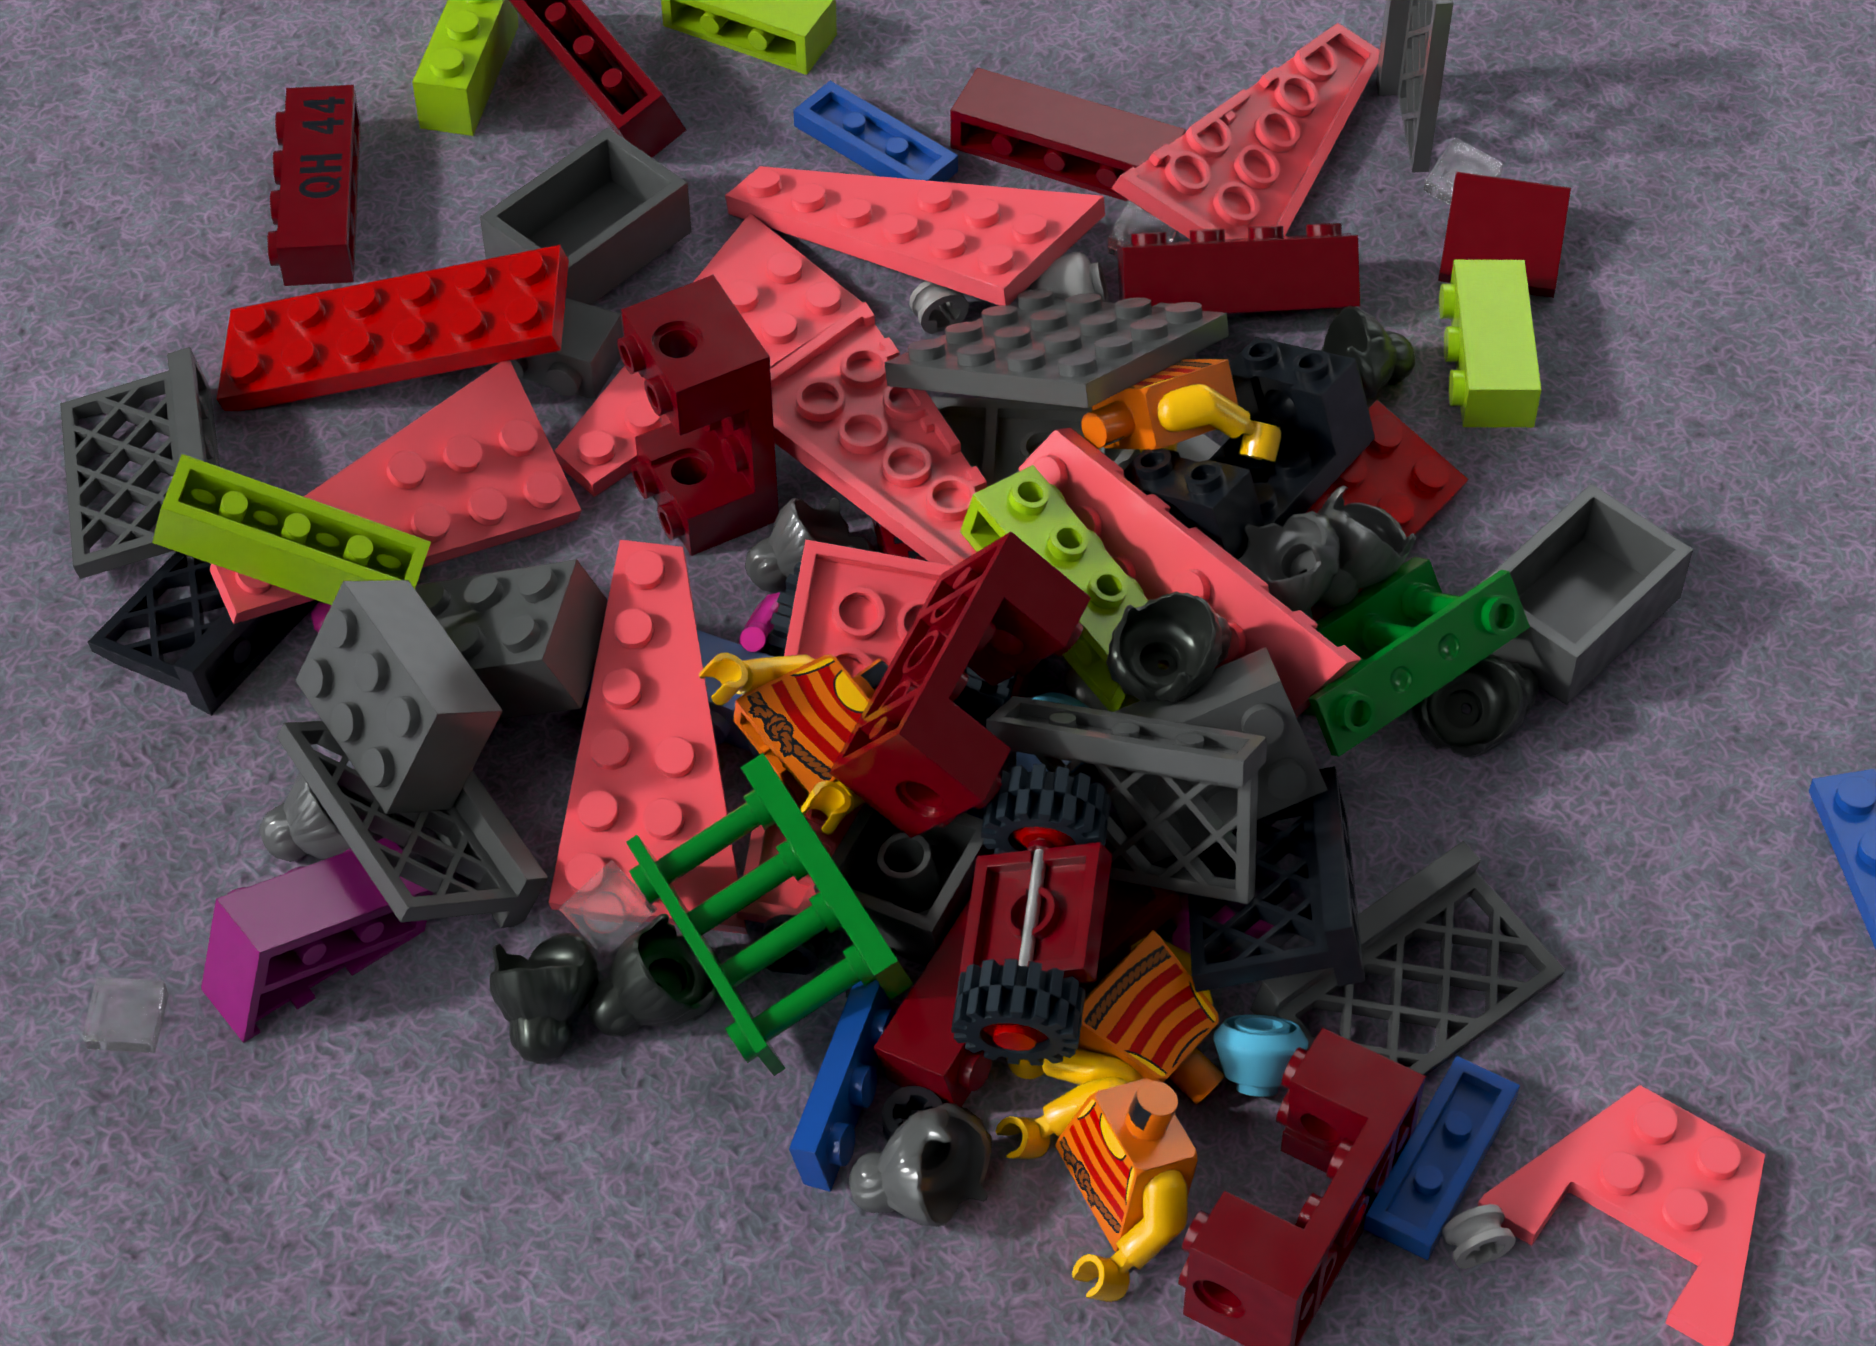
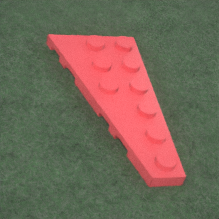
(1259, 148)
(946, 233)
(780, 299)
(873, 440)
(456, 476)
(1175, 558)
(860, 612)
(646, 738)

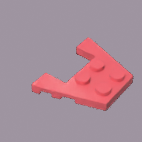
(1664, 1179)

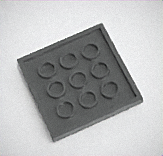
(1057, 348)

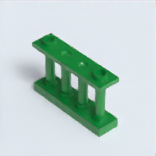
(1409, 646)
(831, 908)

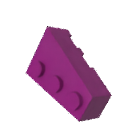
(294, 933)

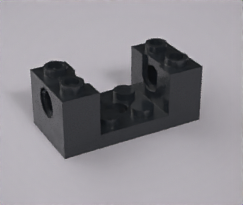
(1323, 429)

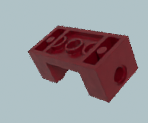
(713, 382)
(913, 746)
(1269, 1277)

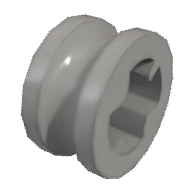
(937, 306)
(1478, 1236)

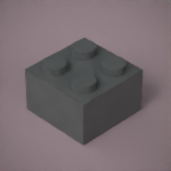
(908, 883)

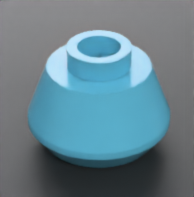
(1257, 1051)

